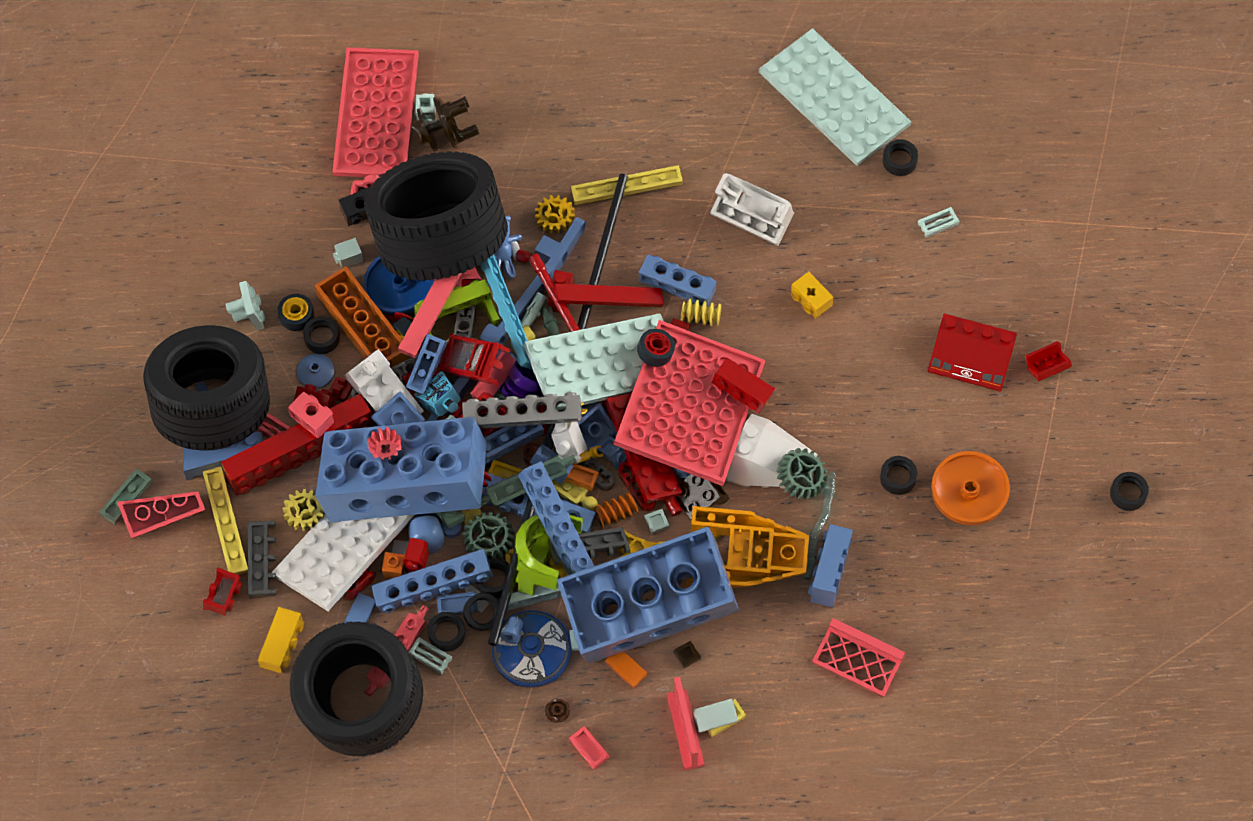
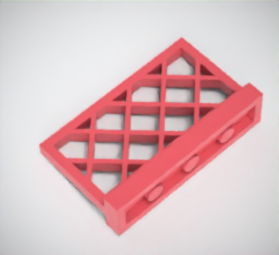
(867, 642)
(685, 727)

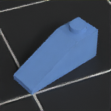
(426, 364)

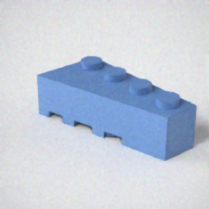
(197, 461)
(831, 565)

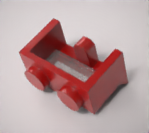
(222, 592)

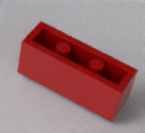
(743, 385)

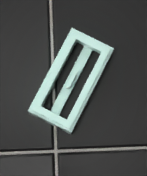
(954, 221)
(444, 664)

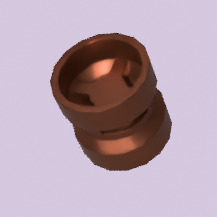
(529, 451)

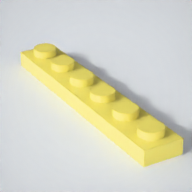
(635, 184)
(225, 521)

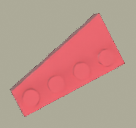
(157, 512)

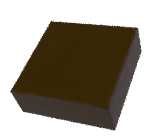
(687, 654)

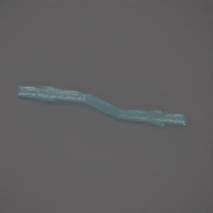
(829, 492)

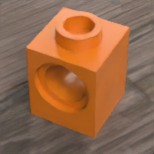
(393, 565)

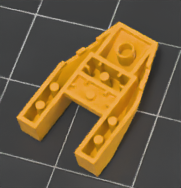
(757, 546)

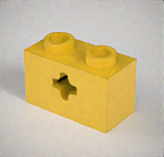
(811, 295)

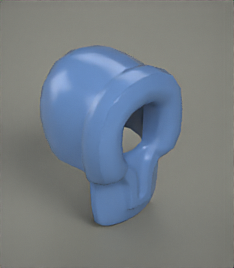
(427, 528)

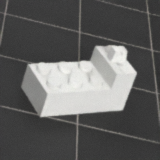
(377, 382)

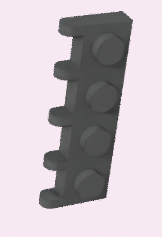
(598, 542)
(259, 559)

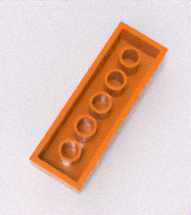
(359, 316)

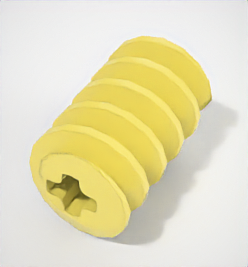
(701, 312)

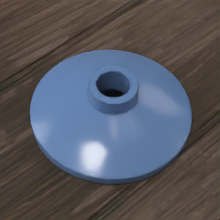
(318, 377)

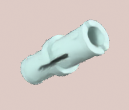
(533, 310)

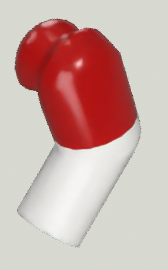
(519, 255)

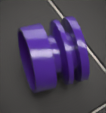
(521, 383)

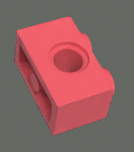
(317, 423)

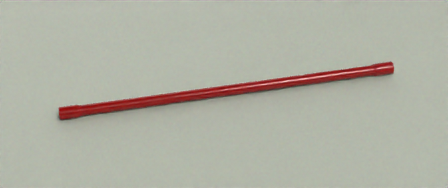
(540, 269)

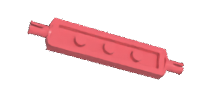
(407, 634)

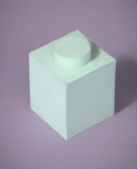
(348, 253)

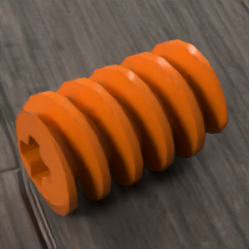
(616, 509)

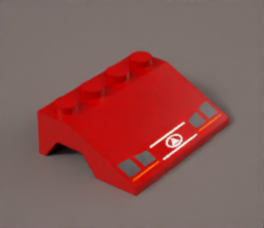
(972, 352)

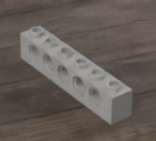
(572, 413)

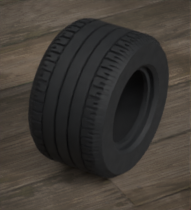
(214, 416)
(327, 658)

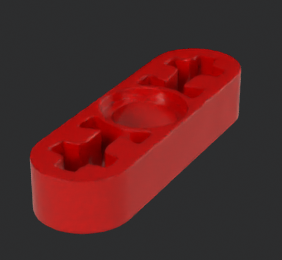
(636, 494)

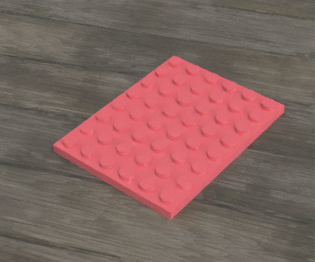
(681, 414)

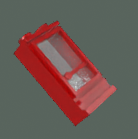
(471, 358)

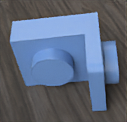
(612, 452)

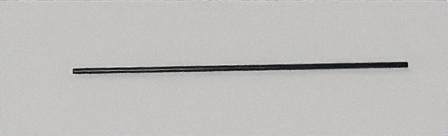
(582, 324)

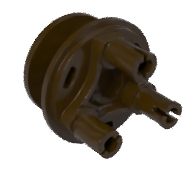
(446, 114)

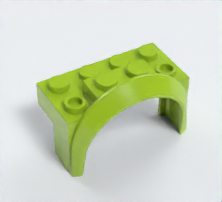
(463, 297)
(533, 562)

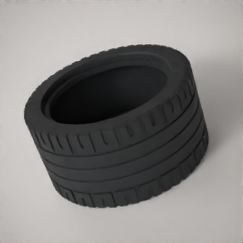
(436, 215)

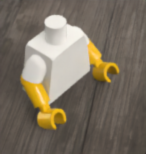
(569, 442)

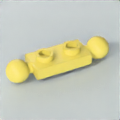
(575, 495)

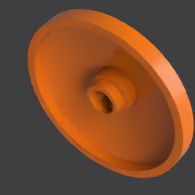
(970, 488)

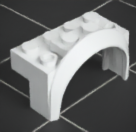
(755, 209)

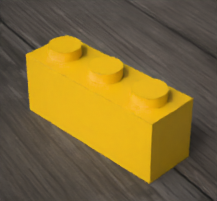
(281, 640)

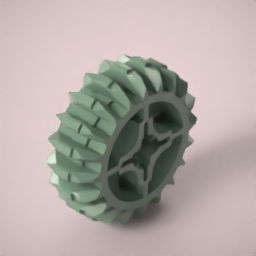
(797, 460)
(500, 527)

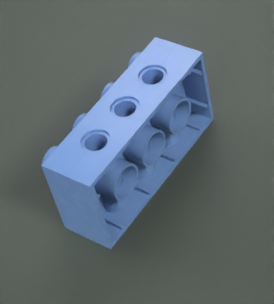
(433, 473)
(630, 578)

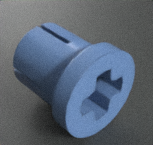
(512, 632)

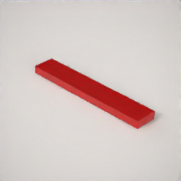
(608, 295)

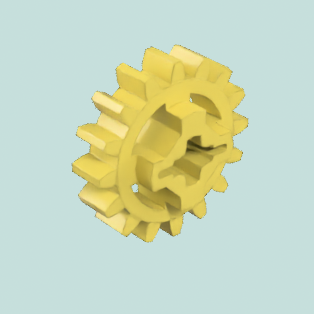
(303, 508)

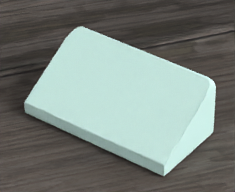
(715, 715)

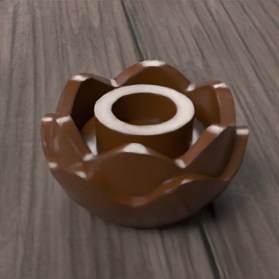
(557, 704)

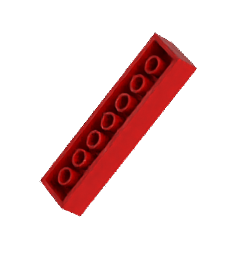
(290, 448)

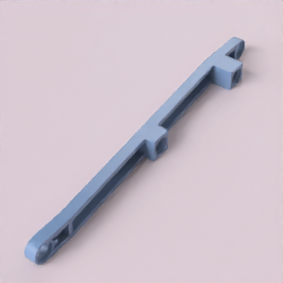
(554, 256)

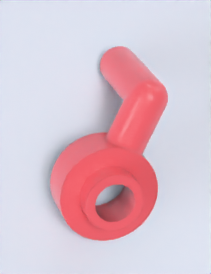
(366, 183)

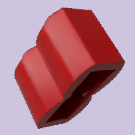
(416, 555)

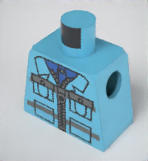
(439, 396)

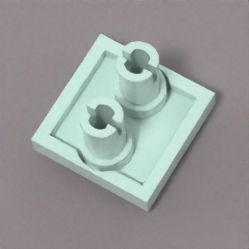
(247, 307)

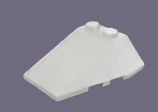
(759, 452)

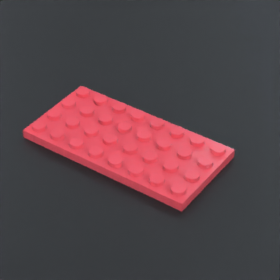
(375, 111)

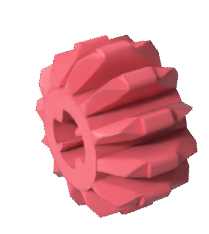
(384, 443)

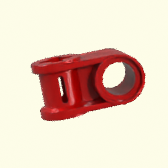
(360, 584)

